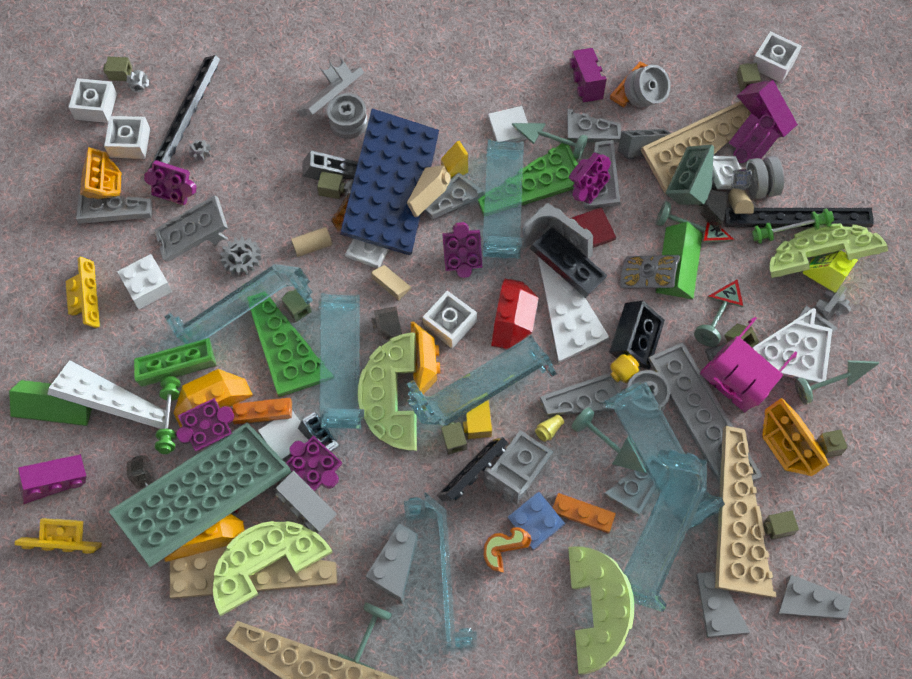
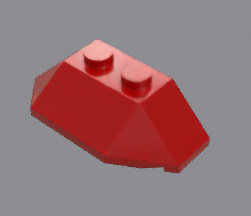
(514, 314)

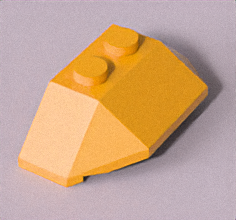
(100, 176)
(426, 363)
(218, 384)
(792, 440)
(214, 537)

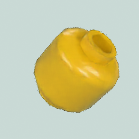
(624, 368)

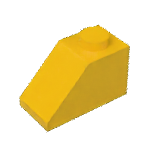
(456, 160)
(478, 422)

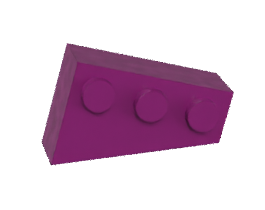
(587, 75)
(766, 99)
(50, 477)

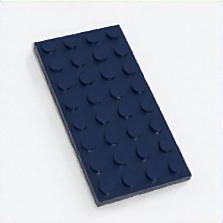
(384, 179)

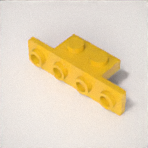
(82, 293)
(59, 534)

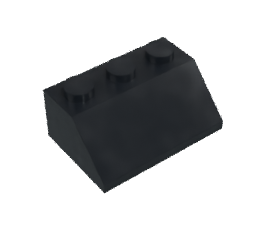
(637, 332)

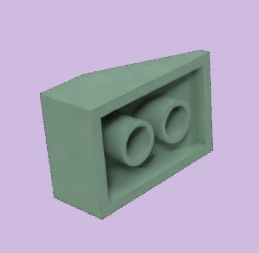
(693, 176)

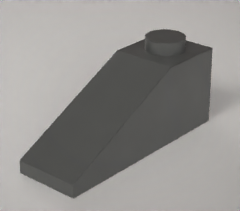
(634, 140)
(318, 162)

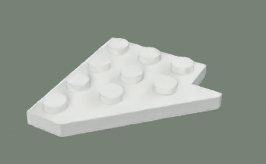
(810, 343)

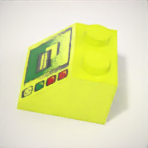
(830, 269)

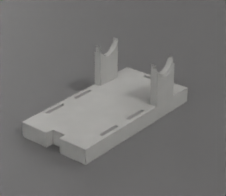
(339, 79)
(192, 228)

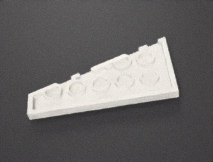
(570, 315)
(93, 391)

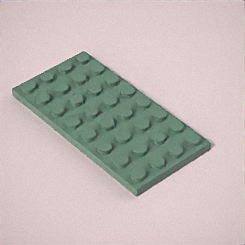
(198, 493)

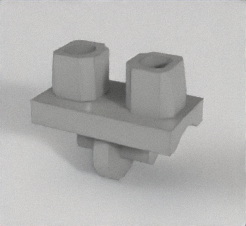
(836, 303)

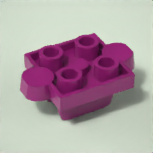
(754, 138)
(590, 177)
(170, 182)
(462, 250)
(205, 424)
(314, 464)

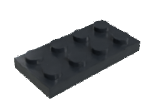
(568, 262)
(469, 473)

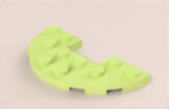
(856, 241)
(379, 392)
(257, 549)
(611, 607)

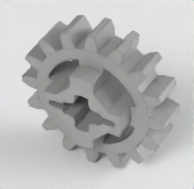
(244, 258)

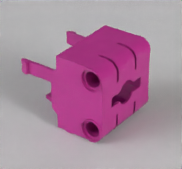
(743, 373)

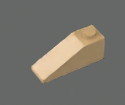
(429, 187)

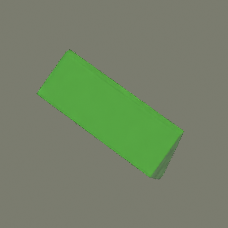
(686, 242)
(174, 362)
(32, 401)

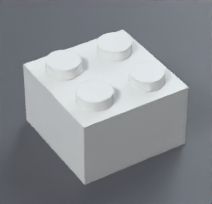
(776, 56)
(92, 100)
(127, 137)
(144, 281)
(449, 319)

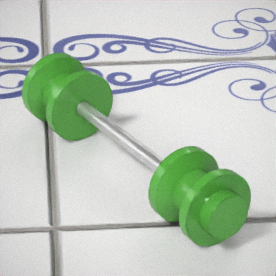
(817, 220)
(166, 436)

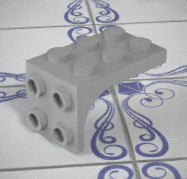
(553, 217)
(517, 467)

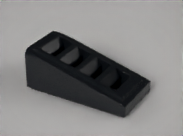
(308, 431)

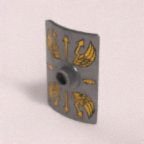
(649, 271)

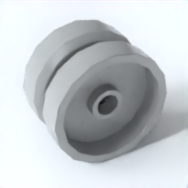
(647, 86)
(347, 115)
(766, 177)
(657, 383)

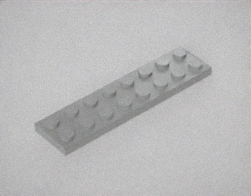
(696, 404)

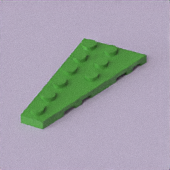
(546, 176)
(287, 353)

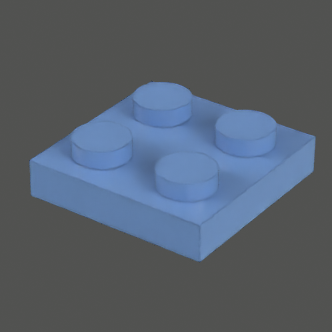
(537, 519)

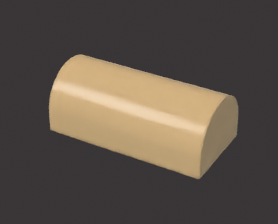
(740, 202)
(311, 241)

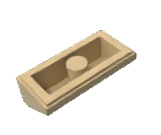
(390, 282)

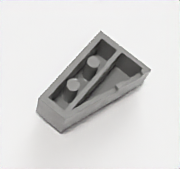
(304, 502)
(394, 563)

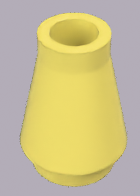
(548, 428)

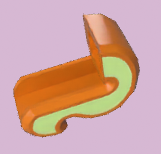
(502, 543)

